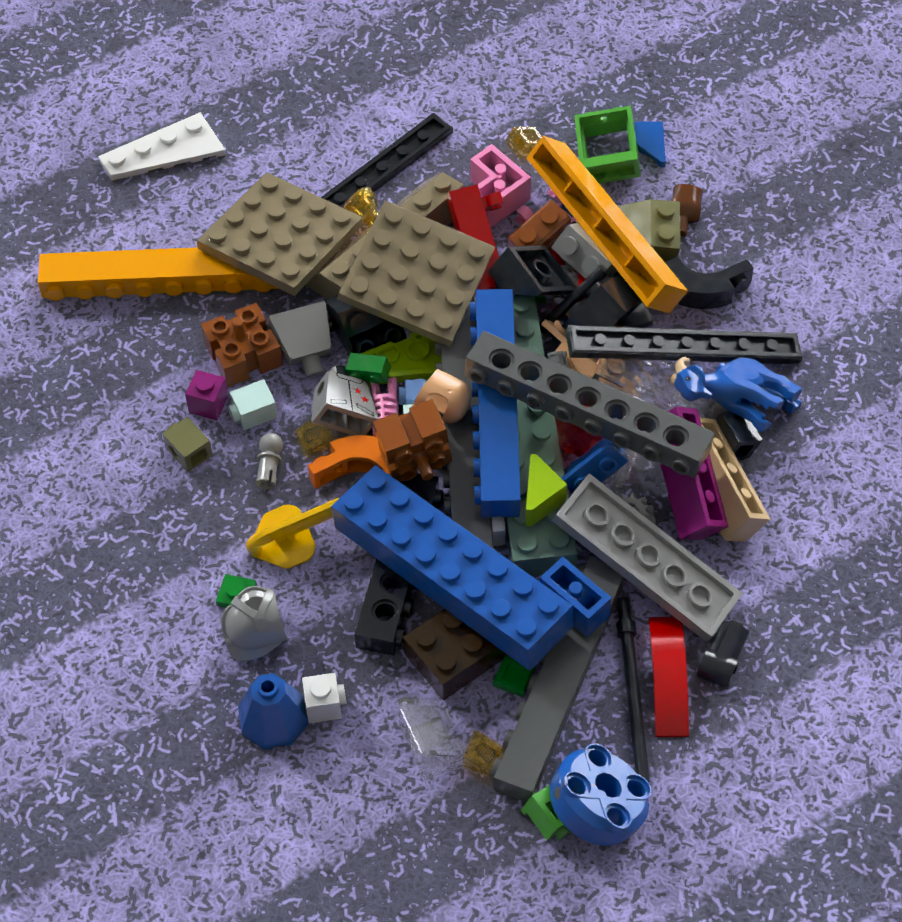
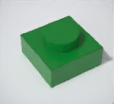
(231, 587)

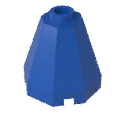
(272, 712)

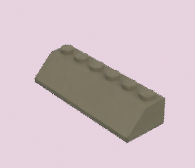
(426, 200)

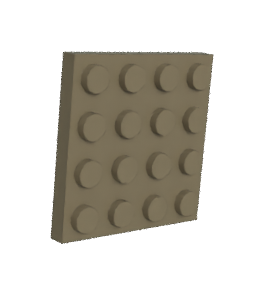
(280, 233)
(416, 273)

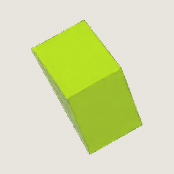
(544, 492)

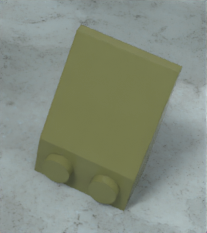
(658, 224)

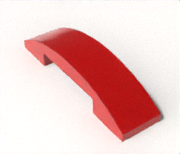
(669, 677)

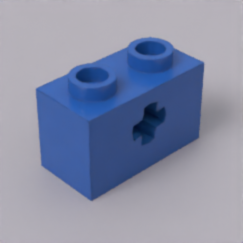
(589, 601)

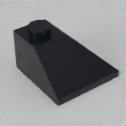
(530, 272)

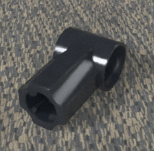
(722, 658)

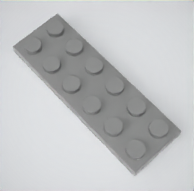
(647, 557)

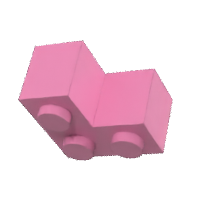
(498, 173)

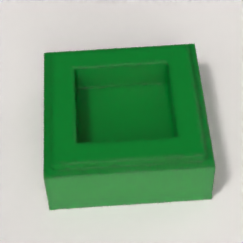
(513, 677)

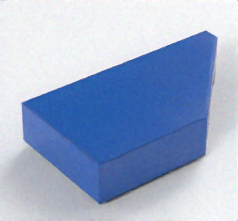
(651, 140)

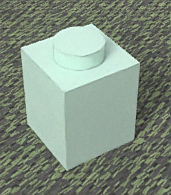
(252, 405)

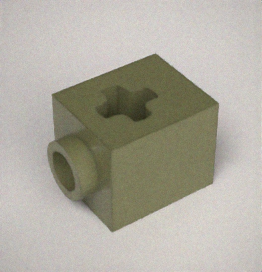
(187, 444)

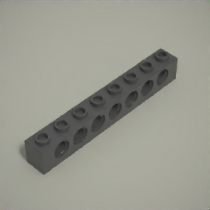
(604, 402)

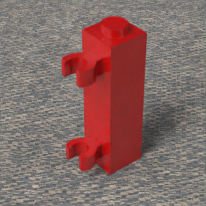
(470, 217)

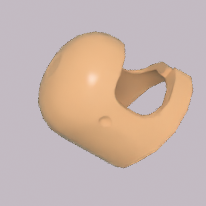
(449, 395)

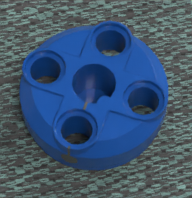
(599, 796)

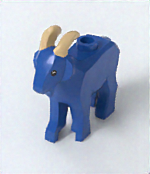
(737, 387)

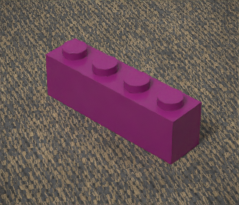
(695, 501)

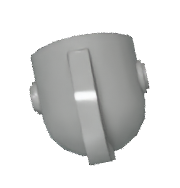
(252, 624)

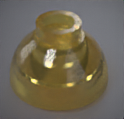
(363, 204)

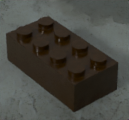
(449, 653)

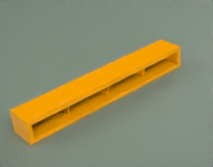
(607, 225)
(140, 273)

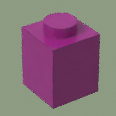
(206, 395)

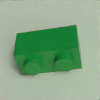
(368, 367)

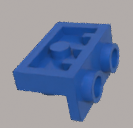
(599, 461)

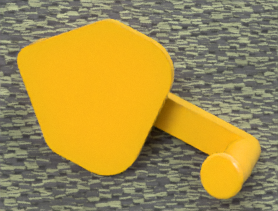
(285, 535)

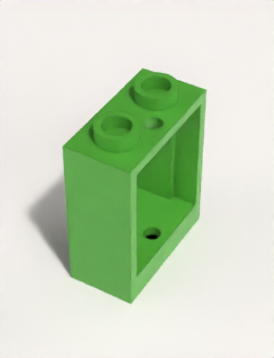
(611, 166)

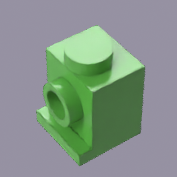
(543, 815)

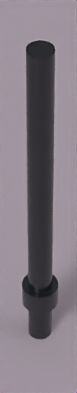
(627, 631)

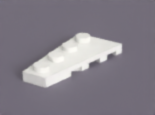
(175, 144)

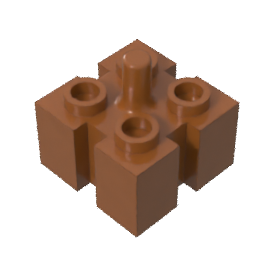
(242, 344)
(413, 442)

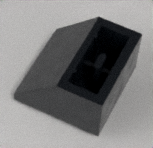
(605, 304)
(359, 329)

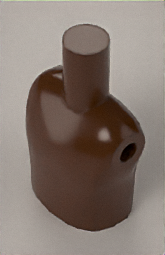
(690, 204)

